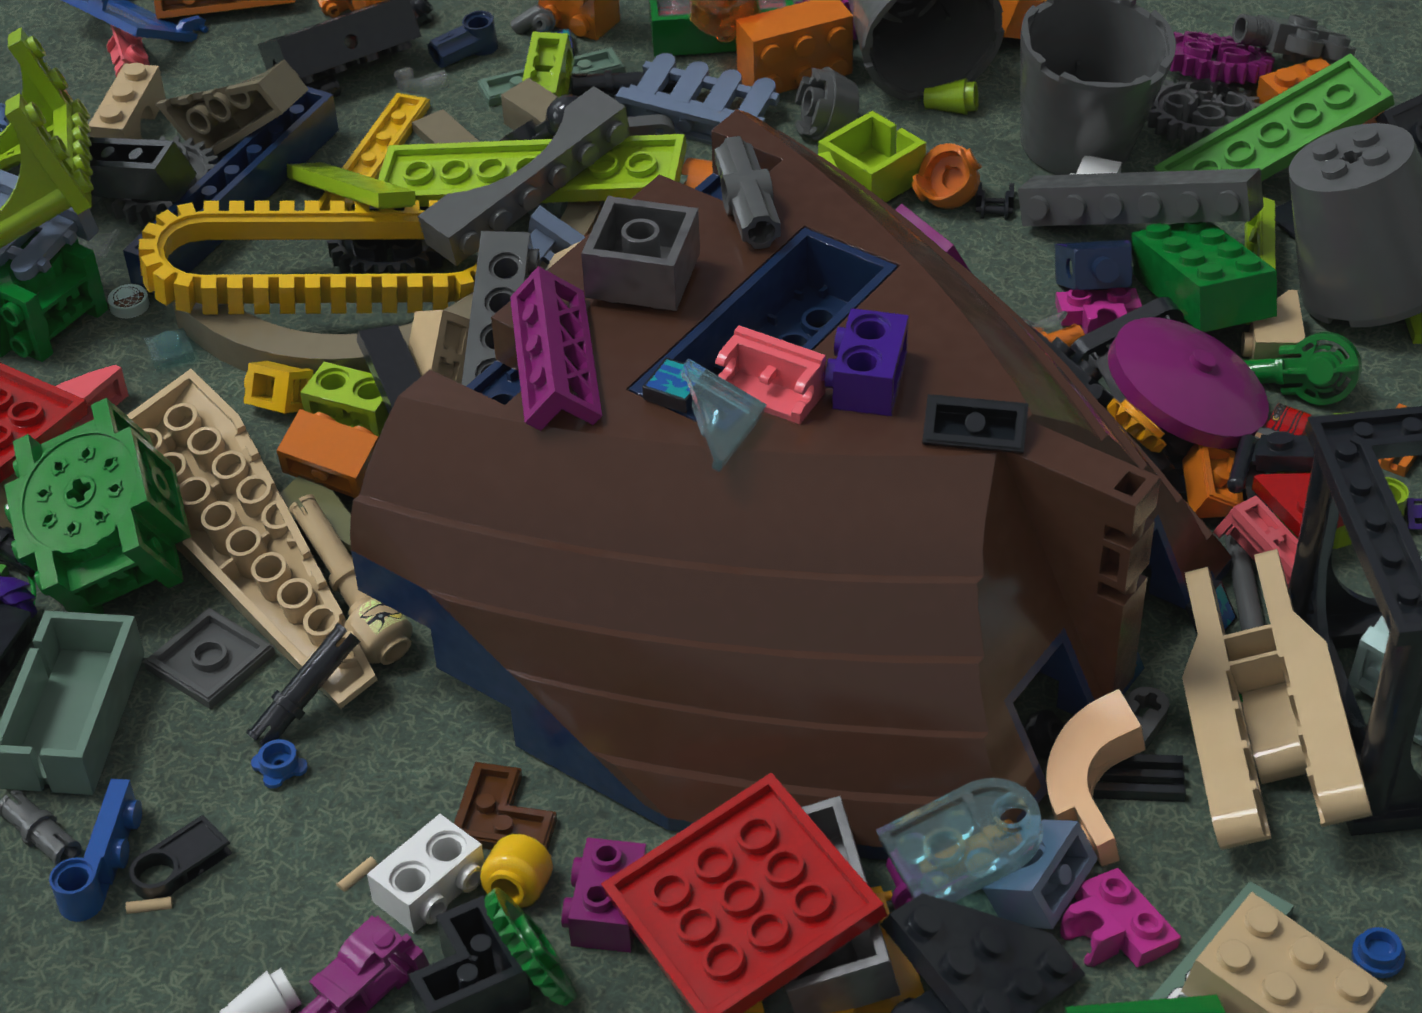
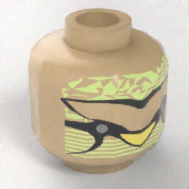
(381, 630)

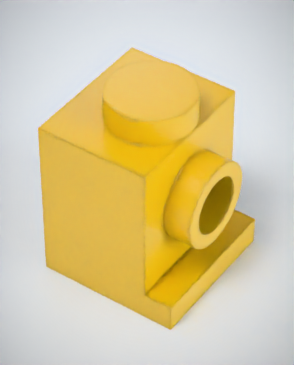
(275, 386)

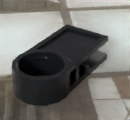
(187, 852)

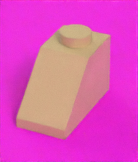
(1268, 334)

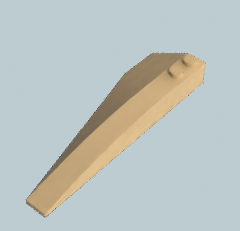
(245, 531)

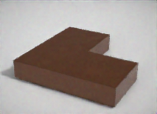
(489, 810)

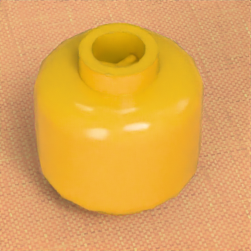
(517, 867)

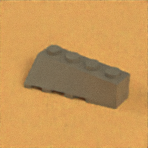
(234, 111)

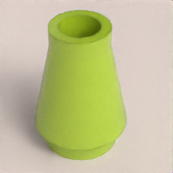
(953, 97)

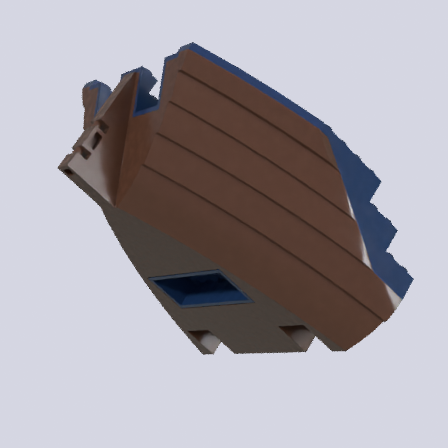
(825, 594)

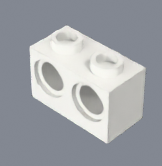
(427, 873)

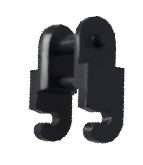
(1008, 202)

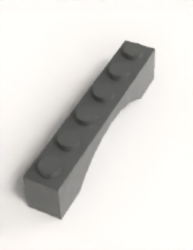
(587, 132)

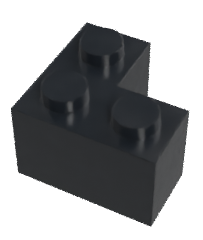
(476, 968)

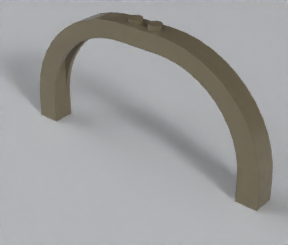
(247, 339)

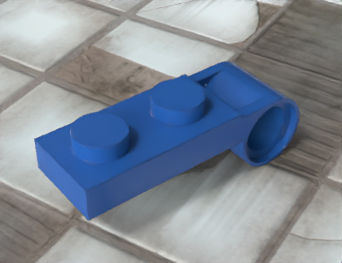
(83, 882)

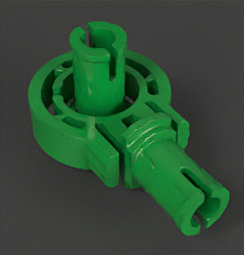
(1312, 369)

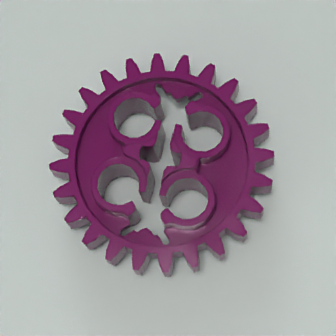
(1233, 63)

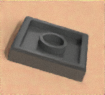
(209, 658)

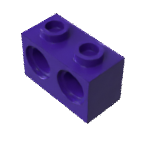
(868, 361)

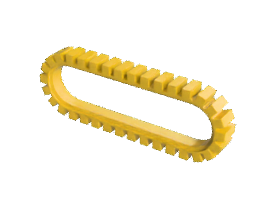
(287, 289)

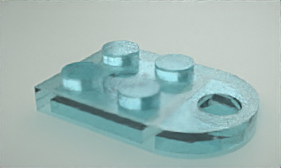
(960, 840)

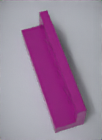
(541, 349)

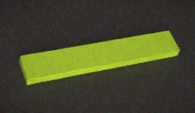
(351, 185)

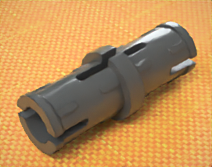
(38, 827)

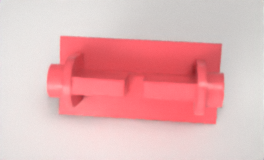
(125, 49)

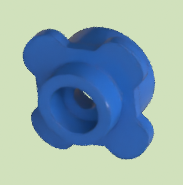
(278, 752)

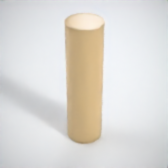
(358, 873)
(149, 905)

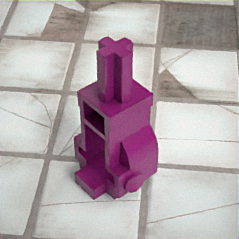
(365, 969)

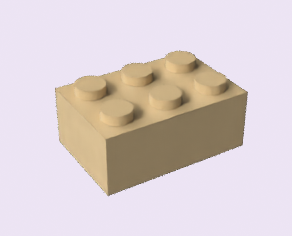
(1277, 966)

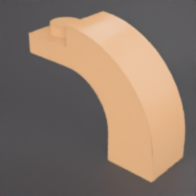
(1082, 752)

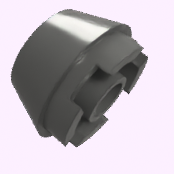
(826, 103)

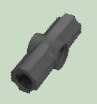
(747, 192)

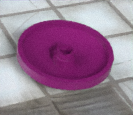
(1187, 382)

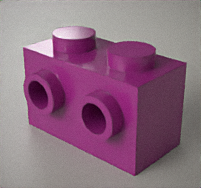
(590, 913)

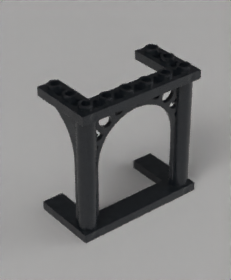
(1352, 484)

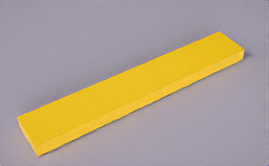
(391, 128)

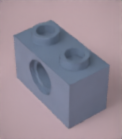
(1049, 881)

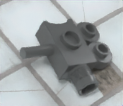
(1293, 38)

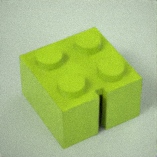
(876, 154)

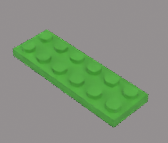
(1282, 126)

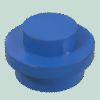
(1379, 952)

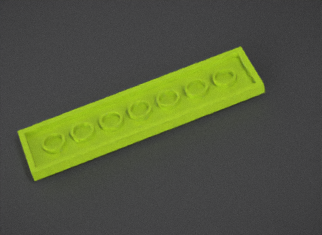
(463, 166)

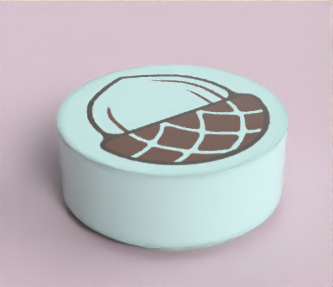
(128, 301)

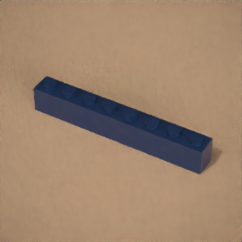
(251, 171)

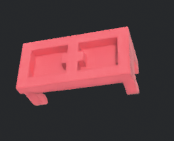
(774, 372)
(1259, 531)

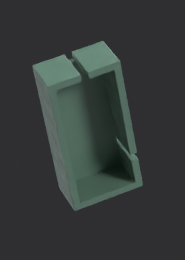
(68, 702)

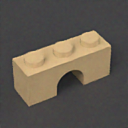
(128, 101)

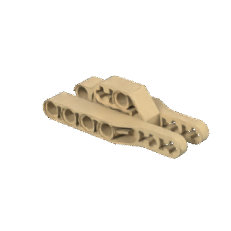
(1288, 708)

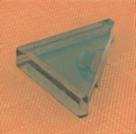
(721, 410)

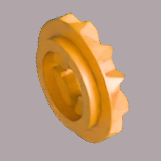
(1137, 424)

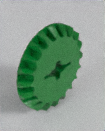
(529, 947)

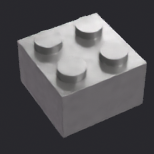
(641, 253)

